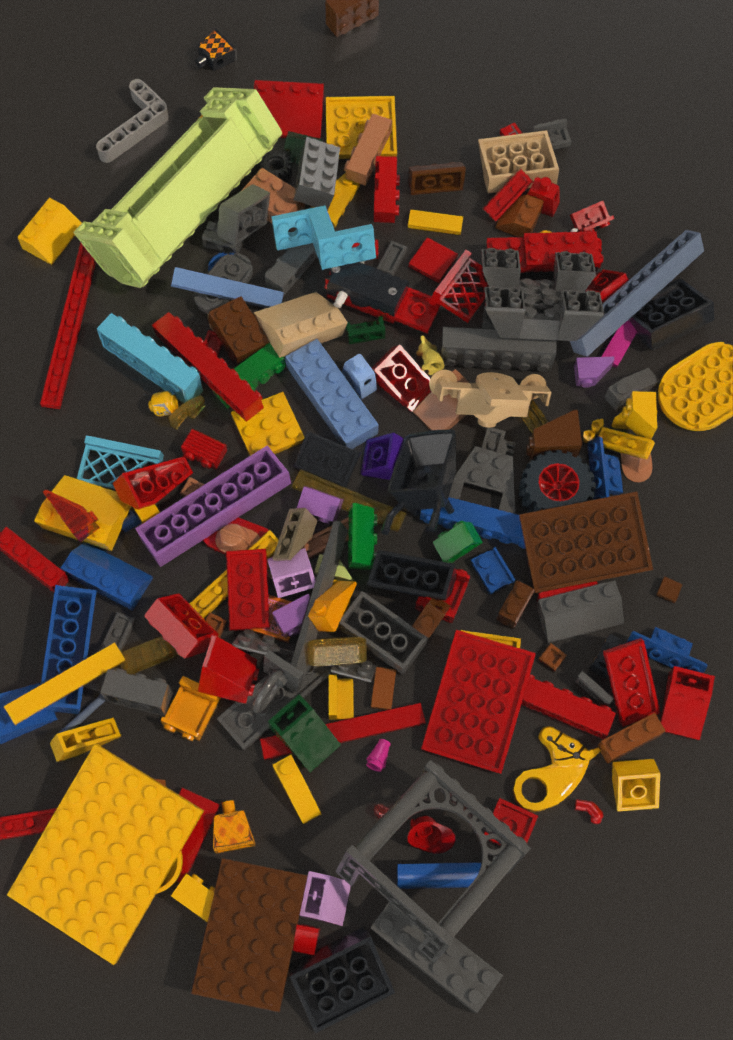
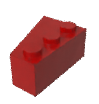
(385, 189)

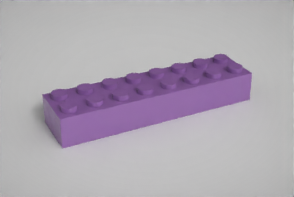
(213, 505)

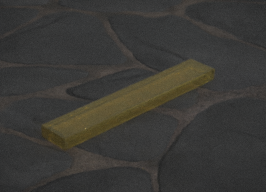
(309, 480)

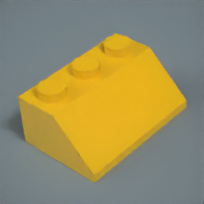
(49, 231)

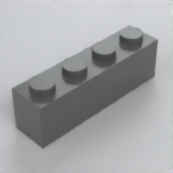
(290, 267)

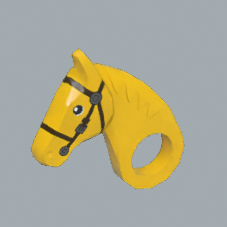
(561, 777)

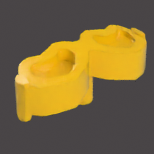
(595, 429)

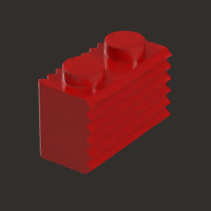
(203, 449)

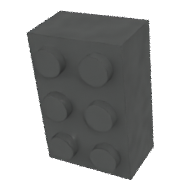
(243, 214)
(136, 692)

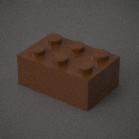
(349, 14)
(237, 330)

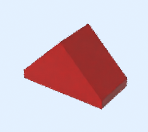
(306, 939)

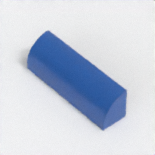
(436, 875)

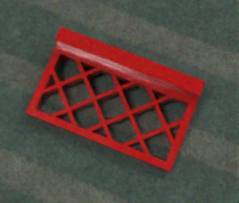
(453, 279)

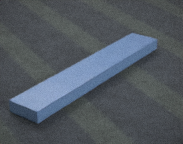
(225, 288)

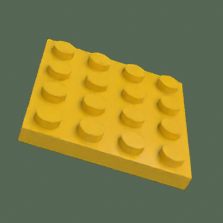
(348, 117)

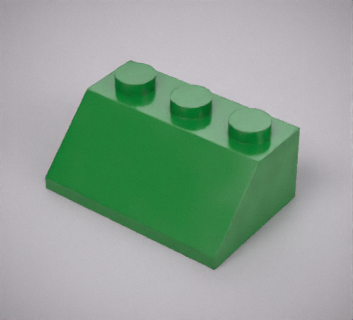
(361, 537)

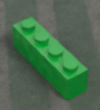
(259, 368)

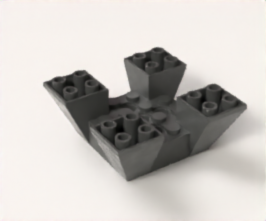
(543, 307)

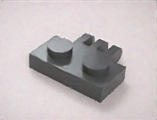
(495, 442)

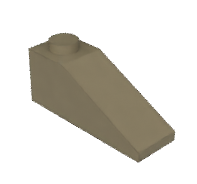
(295, 533)

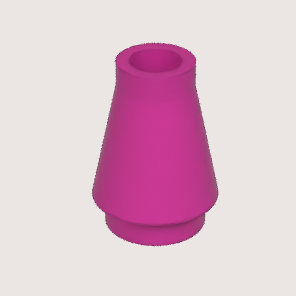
(378, 757)

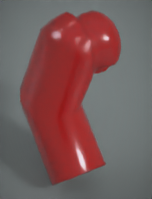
(590, 807)

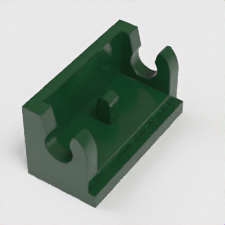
(366, 331)

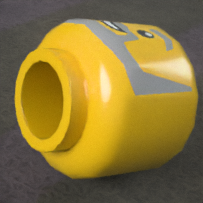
(163, 403)

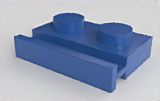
(492, 571)

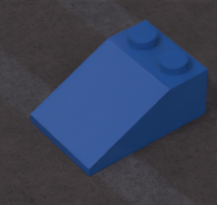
(10, 731)

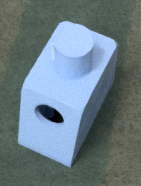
(359, 372)

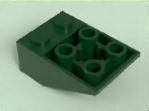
(304, 733)

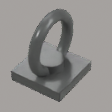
(280, 675)

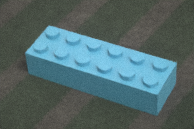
(149, 358)

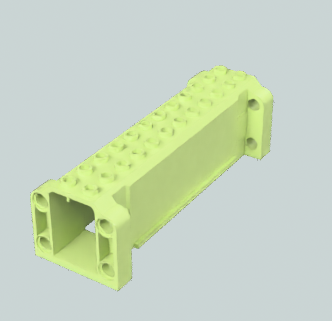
(182, 187)

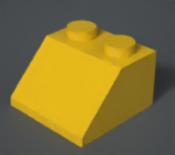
(641, 413)
(636, 784)

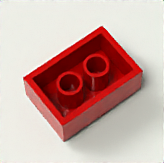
(180, 625)

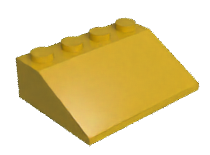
(102, 501)

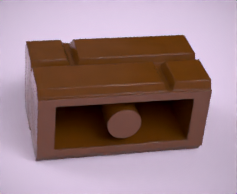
(515, 604)

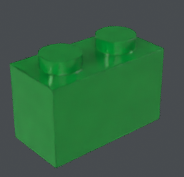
(457, 542)

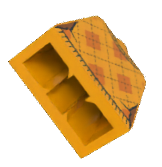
(231, 830)

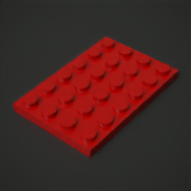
(478, 701)

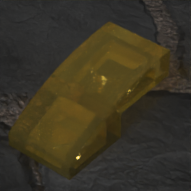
(190, 408)

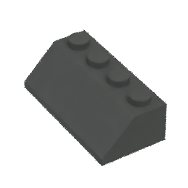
(580, 611)

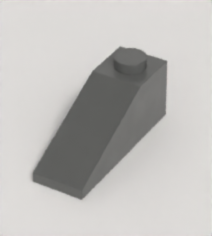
(620, 391)

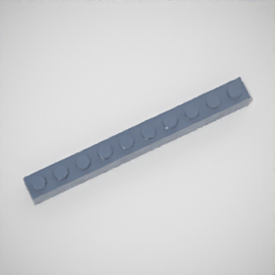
(641, 289)

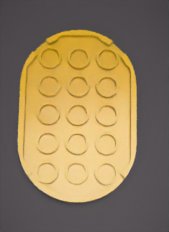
(699, 388)

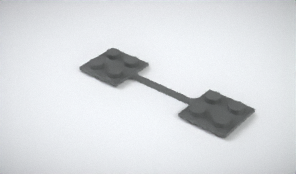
(260, 644)

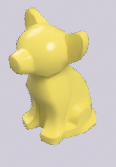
(432, 359)

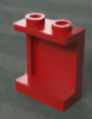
(453, 600)

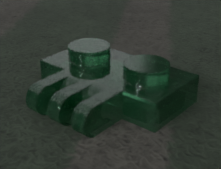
(294, 144)

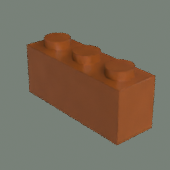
(631, 738)

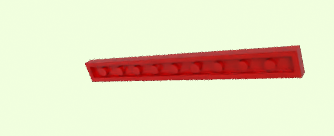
(68, 330)

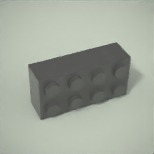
(317, 173)
(385, 632)

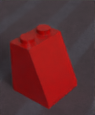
(228, 672)

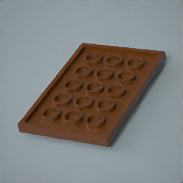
(585, 542)
(250, 935)

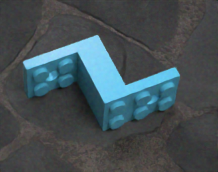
(330, 246)

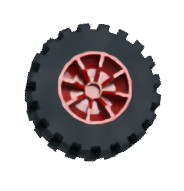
(555, 481)

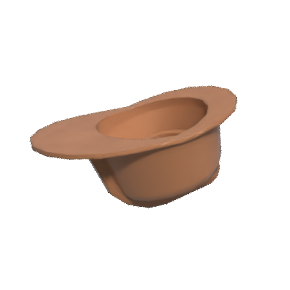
(636, 468)
(235, 537)

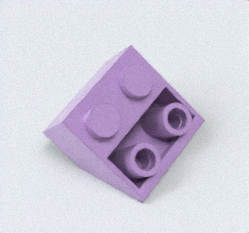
(292, 575)
(325, 899)

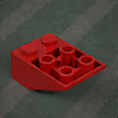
(686, 702)

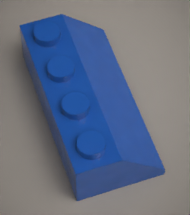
(106, 575)

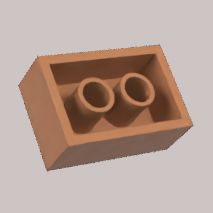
(281, 194)

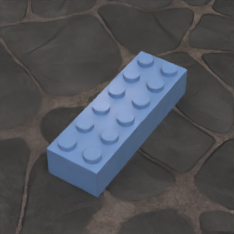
(331, 394)

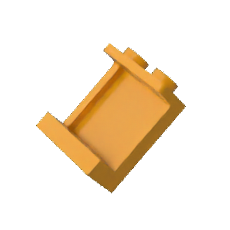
(190, 710)

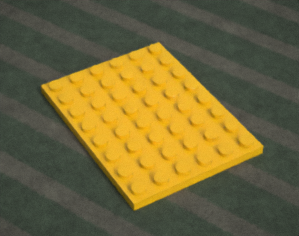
(105, 853)

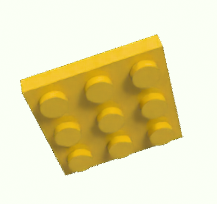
(271, 426)

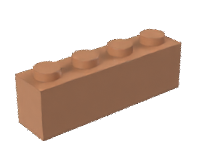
(369, 146)

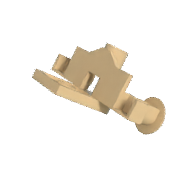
(492, 396)

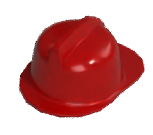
(430, 835)

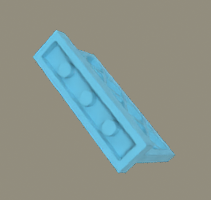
(115, 448)

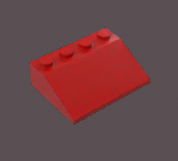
(294, 105)

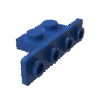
(605, 470)
(669, 650)

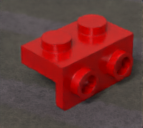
(591, 217)

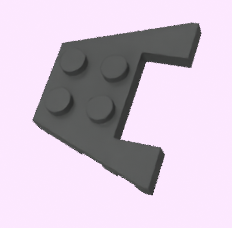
(487, 471)

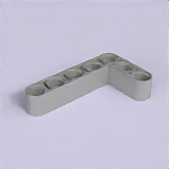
(152, 116)

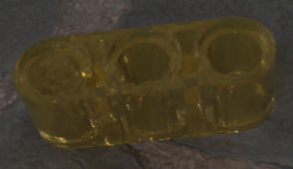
(337, 651)
(147, 655)

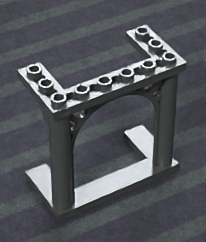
(513, 848)

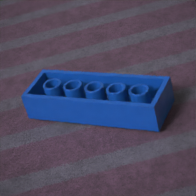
(68, 640)

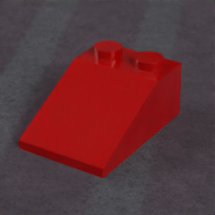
(402, 378)

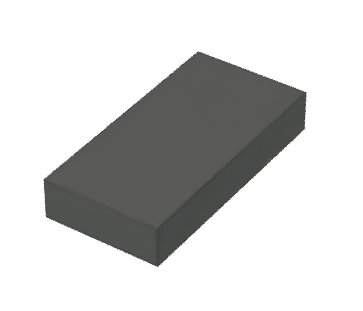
(392, 258)
(593, 689)

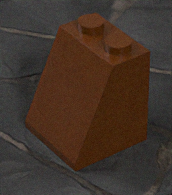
(555, 435)

